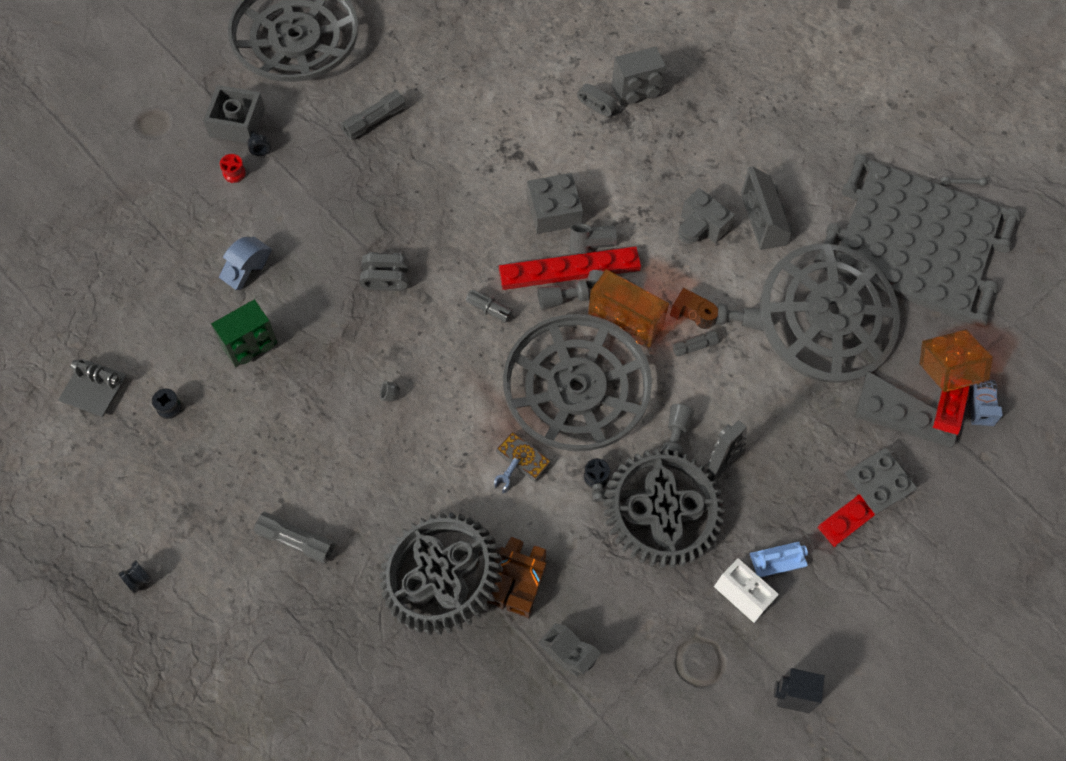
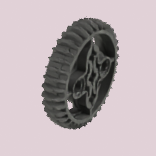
(656, 515)
(419, 540)

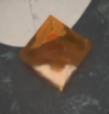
(955, 360)

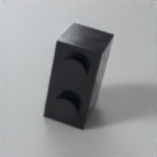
(799, 690)

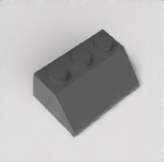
(765, 210)

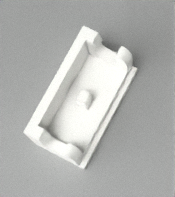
(746, 590)

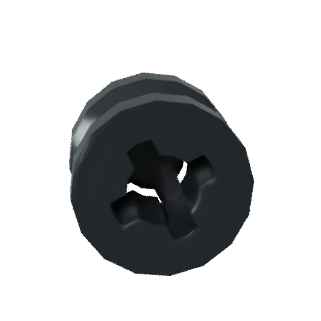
(170, 408)
(596, 467)
(135, 577)

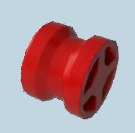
(228, 164)

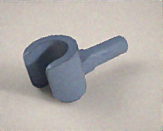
(506, 476)

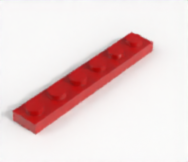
(568, 267)

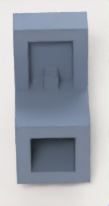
(241, 258)

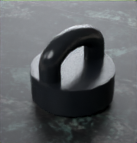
(258, 144)

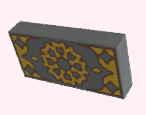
(531, 461)

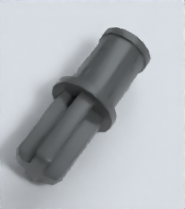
(488, 305)

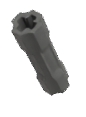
(361, 122)
(294, 537)

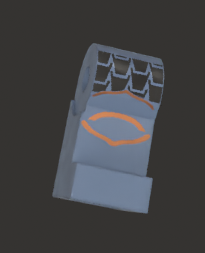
(984, 403)

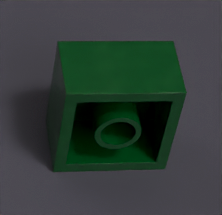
(244, 333)

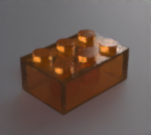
(628, 307)

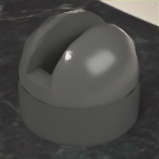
(389, 391)

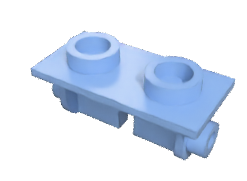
(779, 559)

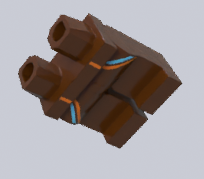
(522, 571)

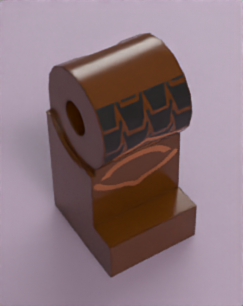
(695, 308)

